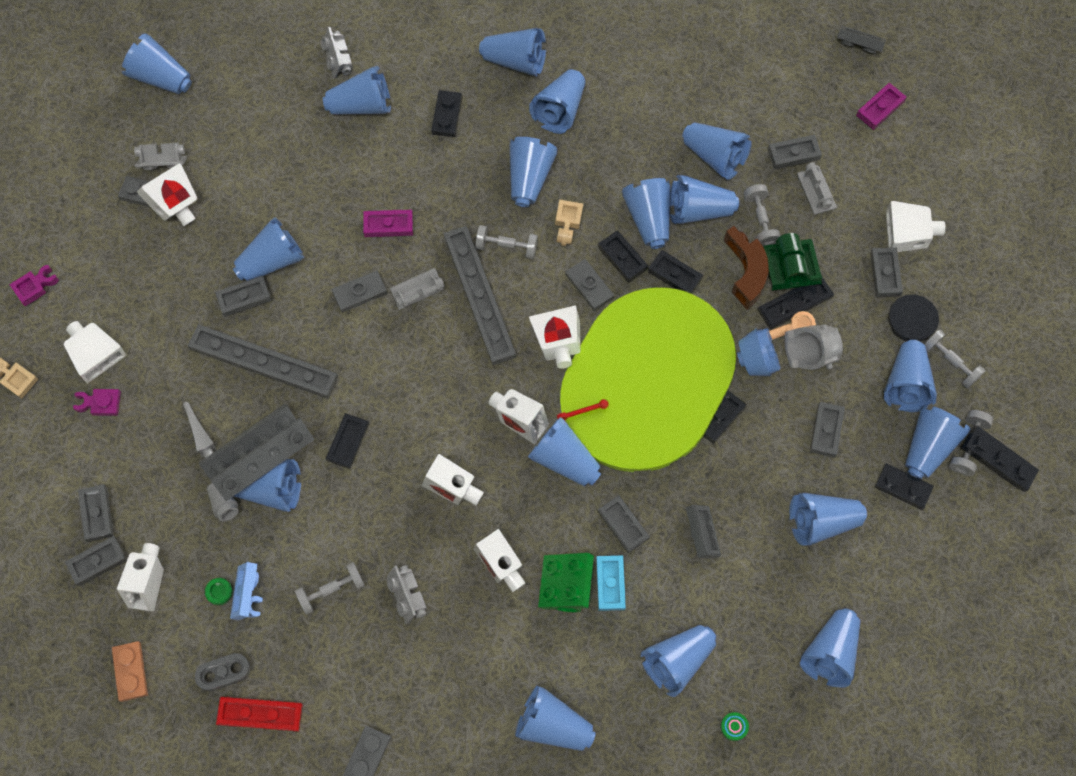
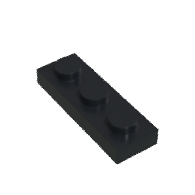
(1000, 458)

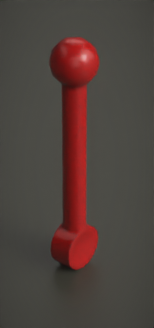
(603, 404)

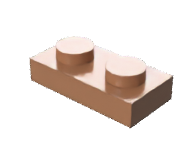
(129, 671)

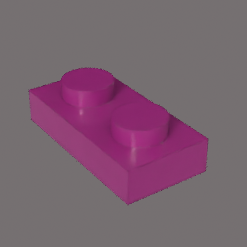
(881, 106)
(388, 223)

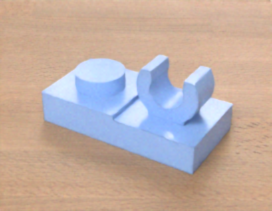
(245, 583)

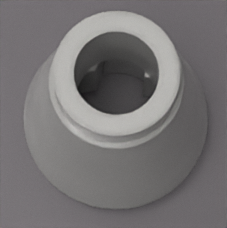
(222, 509)

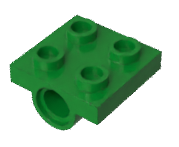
(566, 582)

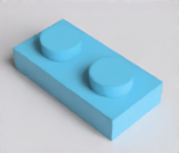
(610, 583)

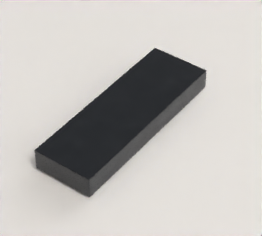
(797, 300)

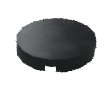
(913, 318)

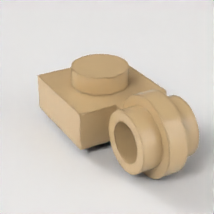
(568, 216)
(16, 379)

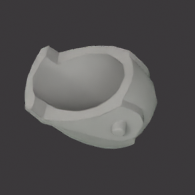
(813, 347)

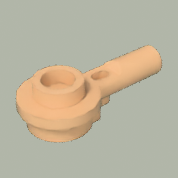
(799, 320)

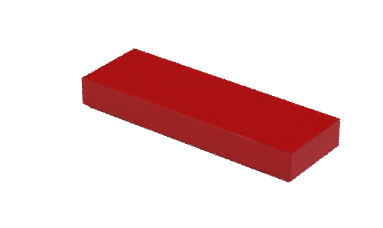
(259, 714)

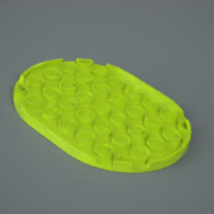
(662, 369)

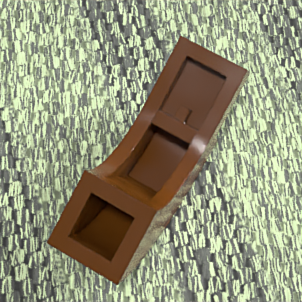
(755, 266)

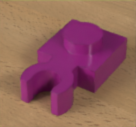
(30, 287)
(102, 402)

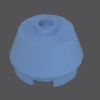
(758, 353)

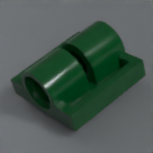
(792, 262)

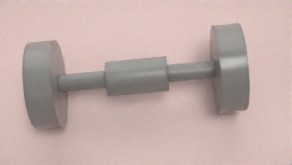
(758, 193)
(506, 241)
(954, 359)
(963, 465)
(329, 588)

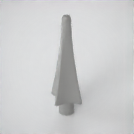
(202, 440)

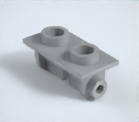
(334, 45)
(150, 158)
(816, 189)
(417, 288)
(401, 582)

